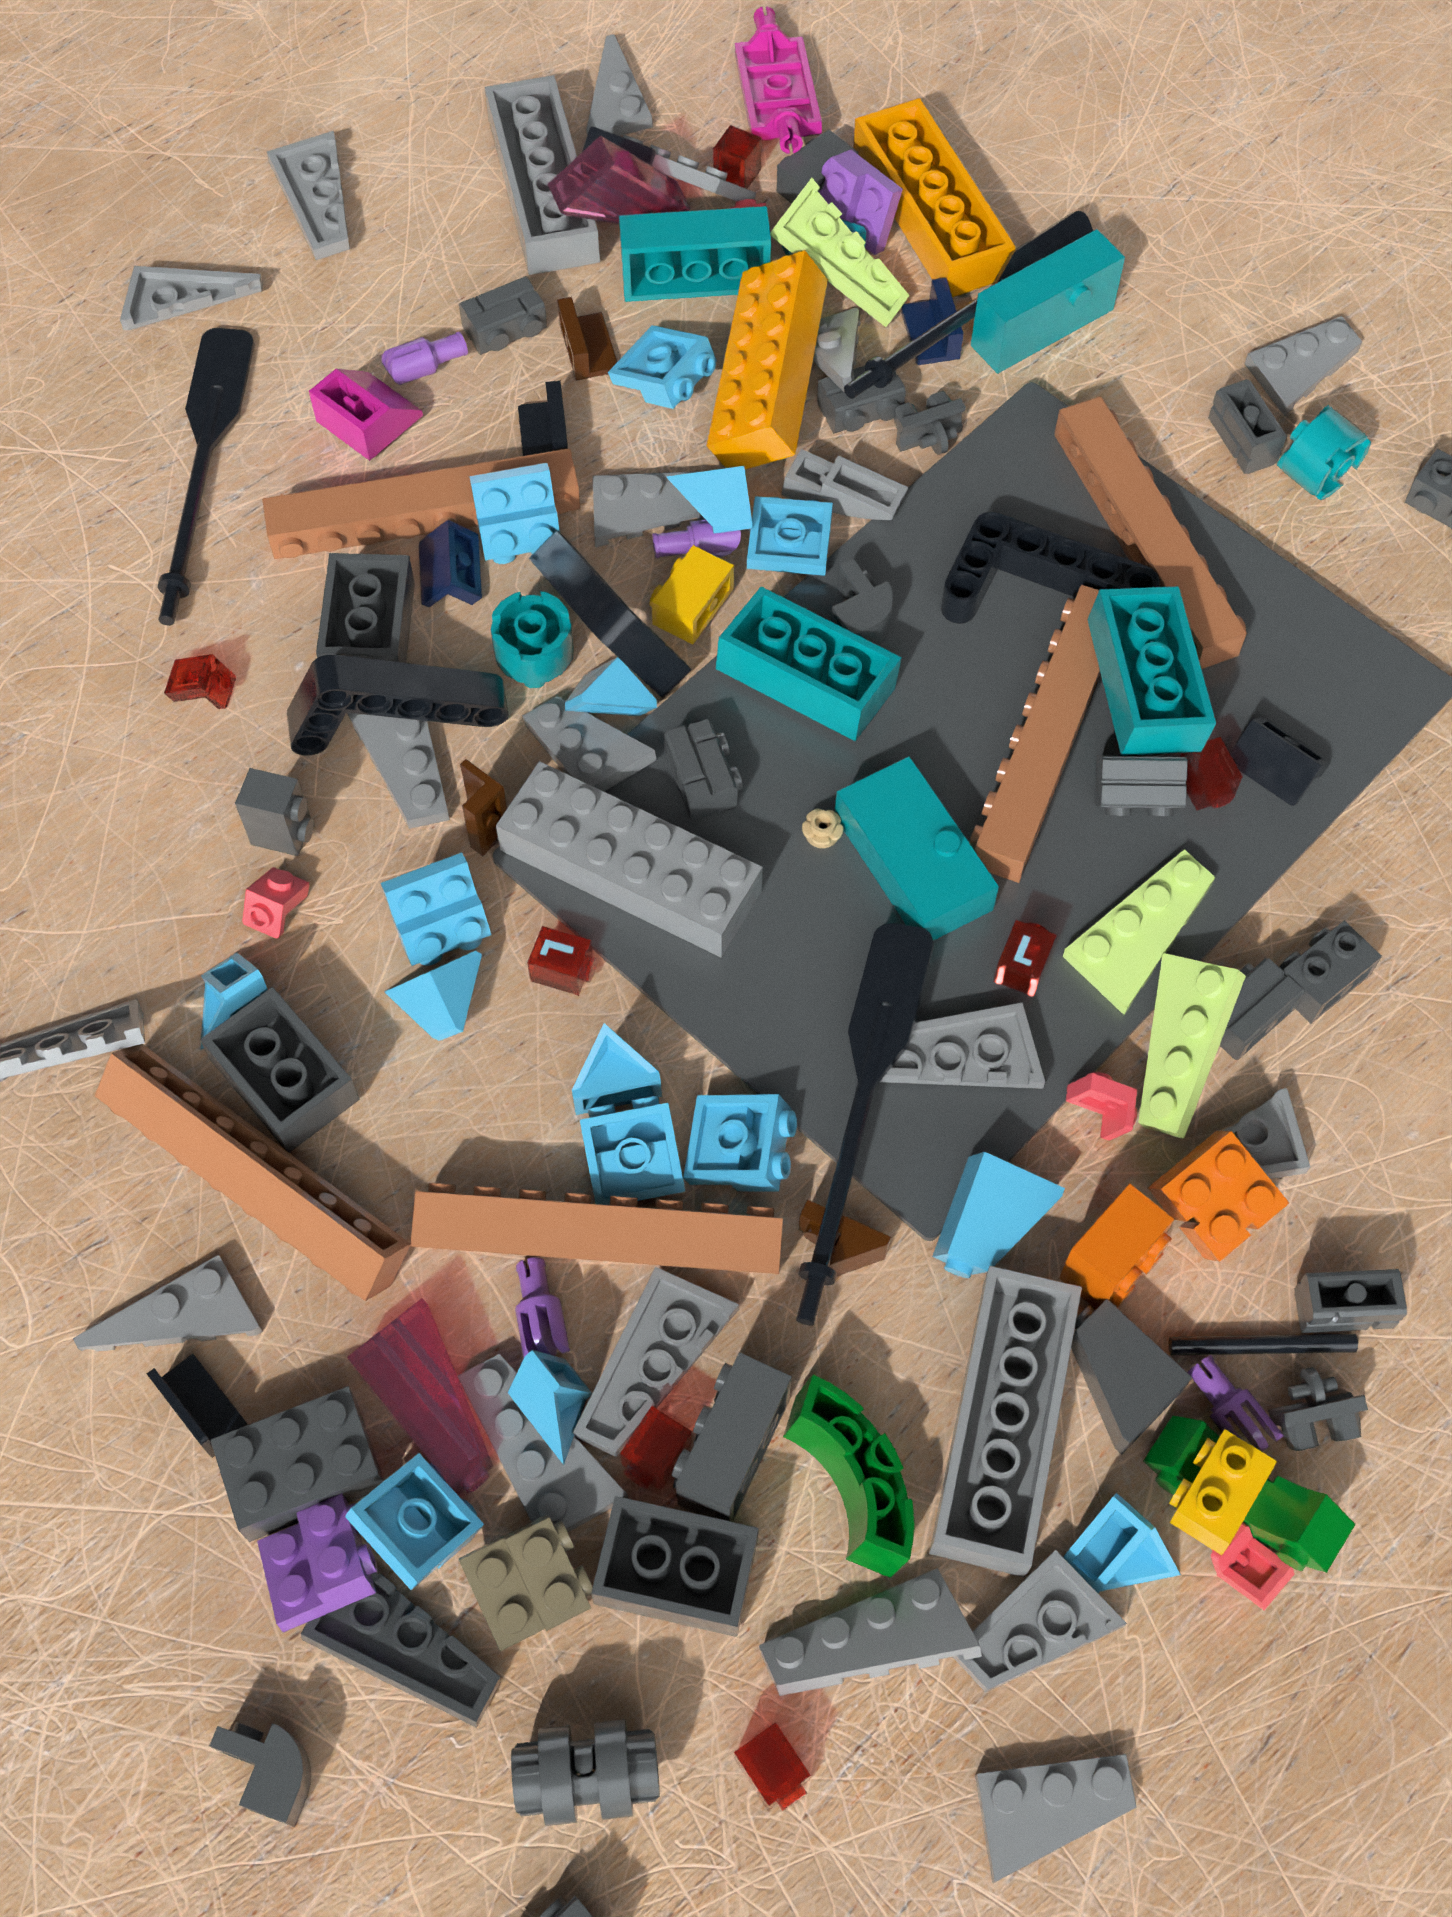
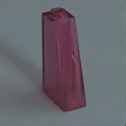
(614, 183)
(421, 1392)

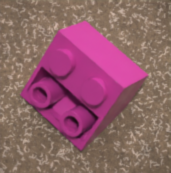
(361, 410)

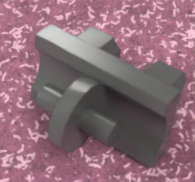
(931, 426)
(1299, 1418)

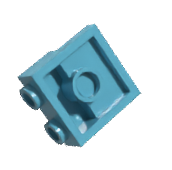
(665, 365)
(514, 511)
(789, 535)
(436, 910)
(740, 1142)
(632, 1151)
(415, 1521)

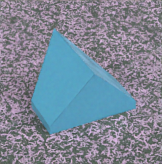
(718, 497)
(611, 691)
(228, 990)
(440, 996)
(614, 1075)
(550, 1398)
(1120, 1549)

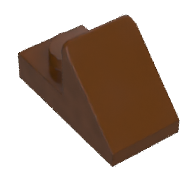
(855, 1242)

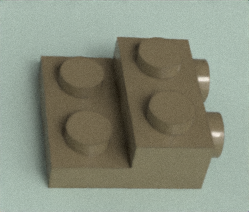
(527, 1581)

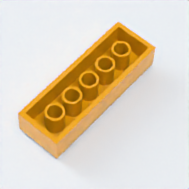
(939, 201)
(768, 362)

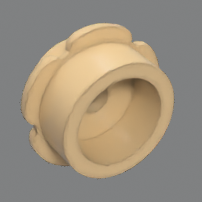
(822, 837)

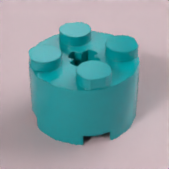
(1324, 452)
(532, 638)

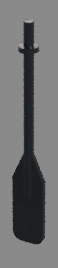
(879, 370)
(212, 410)
(878, 1037)

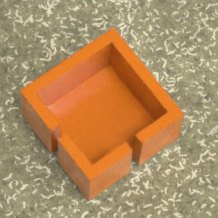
(1222, 1192)
(1118, 1249)

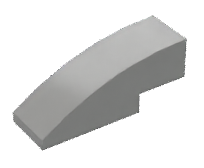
(847, 485)

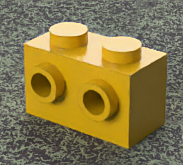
(692, 594)
(1222, 1491)

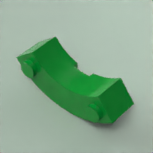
(864, 1470)
(1285, 1517)

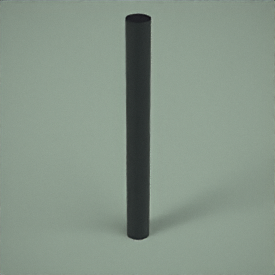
(1263, 1344)

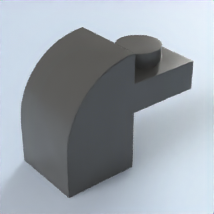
(866, 606)
(280, 1770)

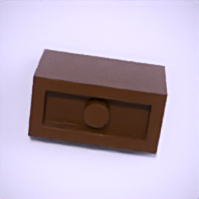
(585, 341)
(483, 807)

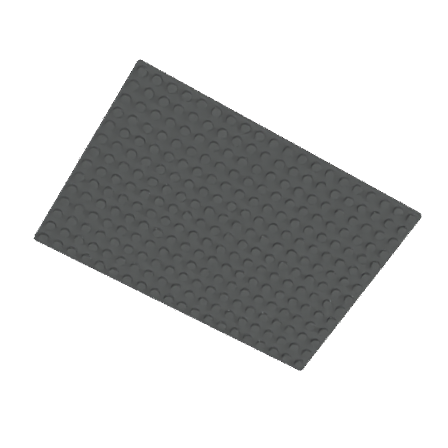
(794, 969)

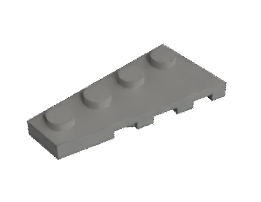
(886, 1631)

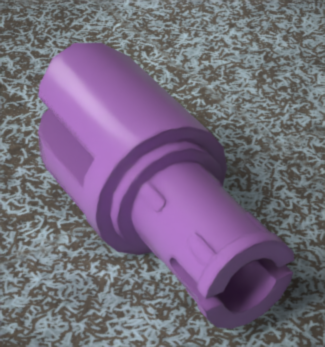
(422, 357)
(698, 534)
(539, 1312)
(1229, 1403)

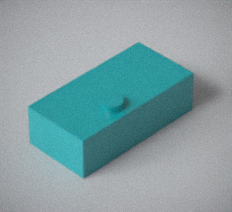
(691, 252)
(1046, 301)
(807, 663)
(1150, 671)
(915, 849)

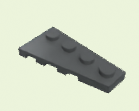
(407, 1650)

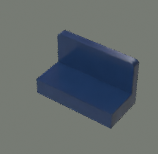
(924, 315)
(450, 565)

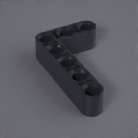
(1034, 556)
(608, 615)
(388, 689)

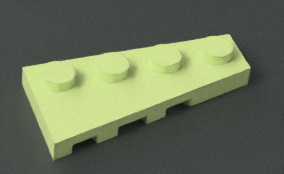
(839, 254)
(1130, 939)
(1186, 1032)

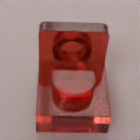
(200, 678)

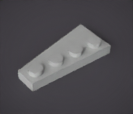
(686, 170)
(313, 189)
(637, 503)
(407, 764)
(74, 1040)
(972, 1050)
(655, 1351)
(543, 1484)

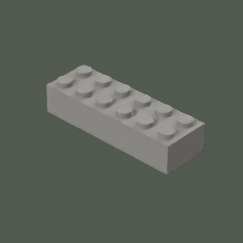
(532, 151)
(630, 858)
(1006, 1422)

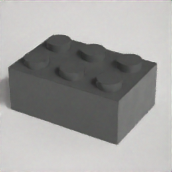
(367, 606)
(280, 1069)
(731, 1438)
(296, 1462)
(675, 1566)

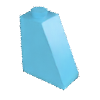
(991, 1213)

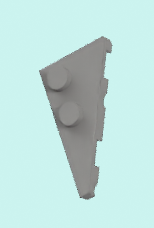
(617, 98)
(171, 292)
(837, 346)
(1273, 1137)
(190, 1307)

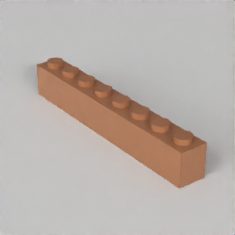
(396, 506)
(1146, 525)
(1040, 745)
(252, 1171)
(597, 1231)

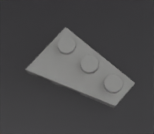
(1301, 361)
(587, 745)
(1039, 1623)
(1048, 1806)

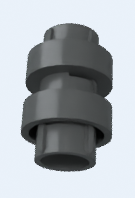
(547, 1770)

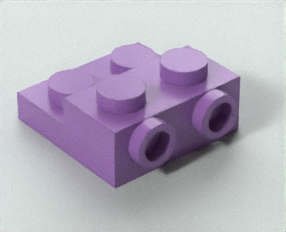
(861, 196)
(316, 1564)

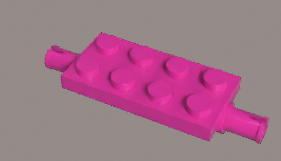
(777, 84)

